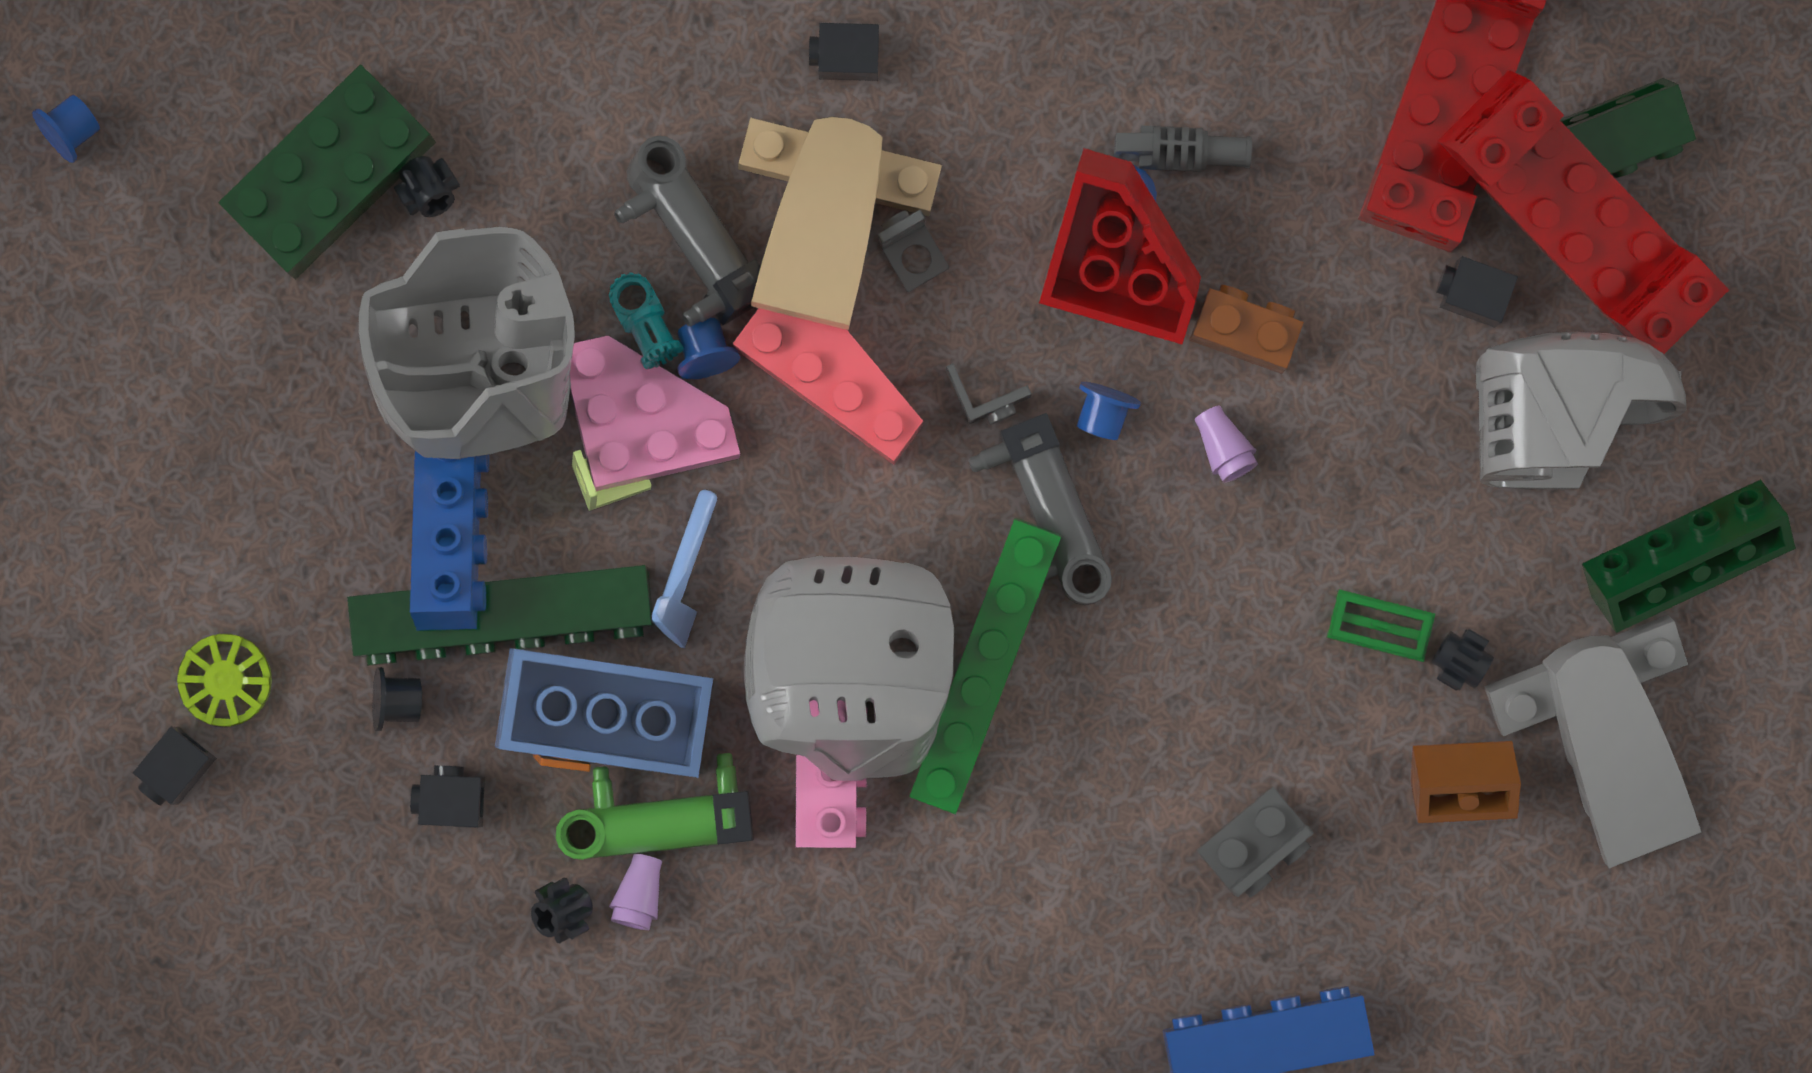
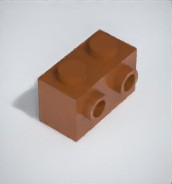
(1247, 330)
(1465, 782)

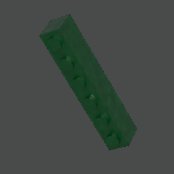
(515, 611)

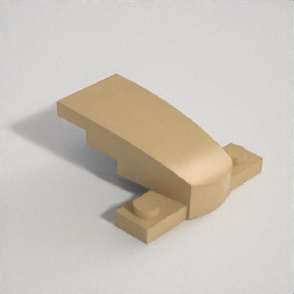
(827, 211)

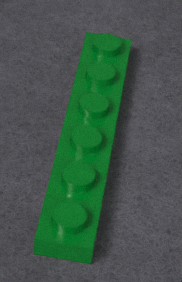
(985, 665)

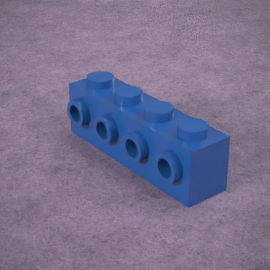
(448, 542)
(1274, 1039)

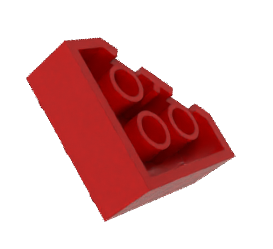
(1120, 254)

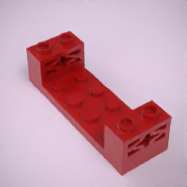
(1461, 56)
(1581, 214)

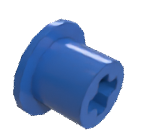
(67, 126)
(705, 350)
(1104, 410)

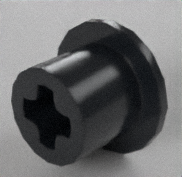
(395, 699)

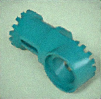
(644, 319)

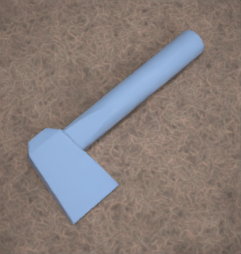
(669, 613)

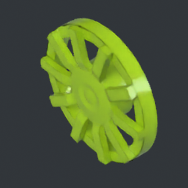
(224, 680)

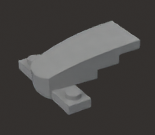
(1610, 733)

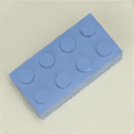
(603, 713)

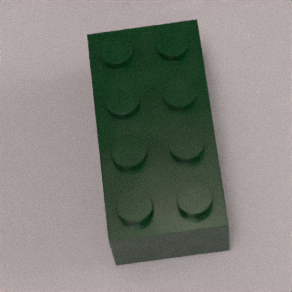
(327, 172)

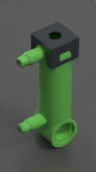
(662, 823)

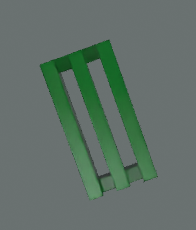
(1339, 616)

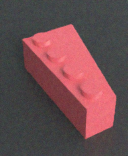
(833, 376)

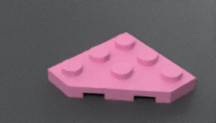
(642, 419)

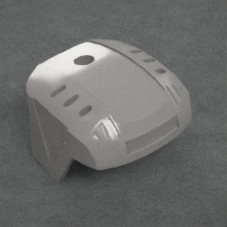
(448, 387)
(1559, 400)
(826, 638)

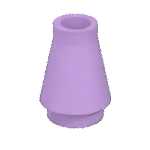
(1225, 445)
(638, 894)

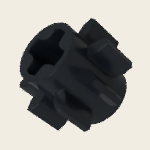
(426, 186)
(1462, 659)
(561, 910)

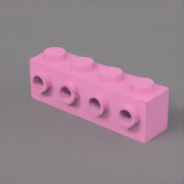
(827, 807)

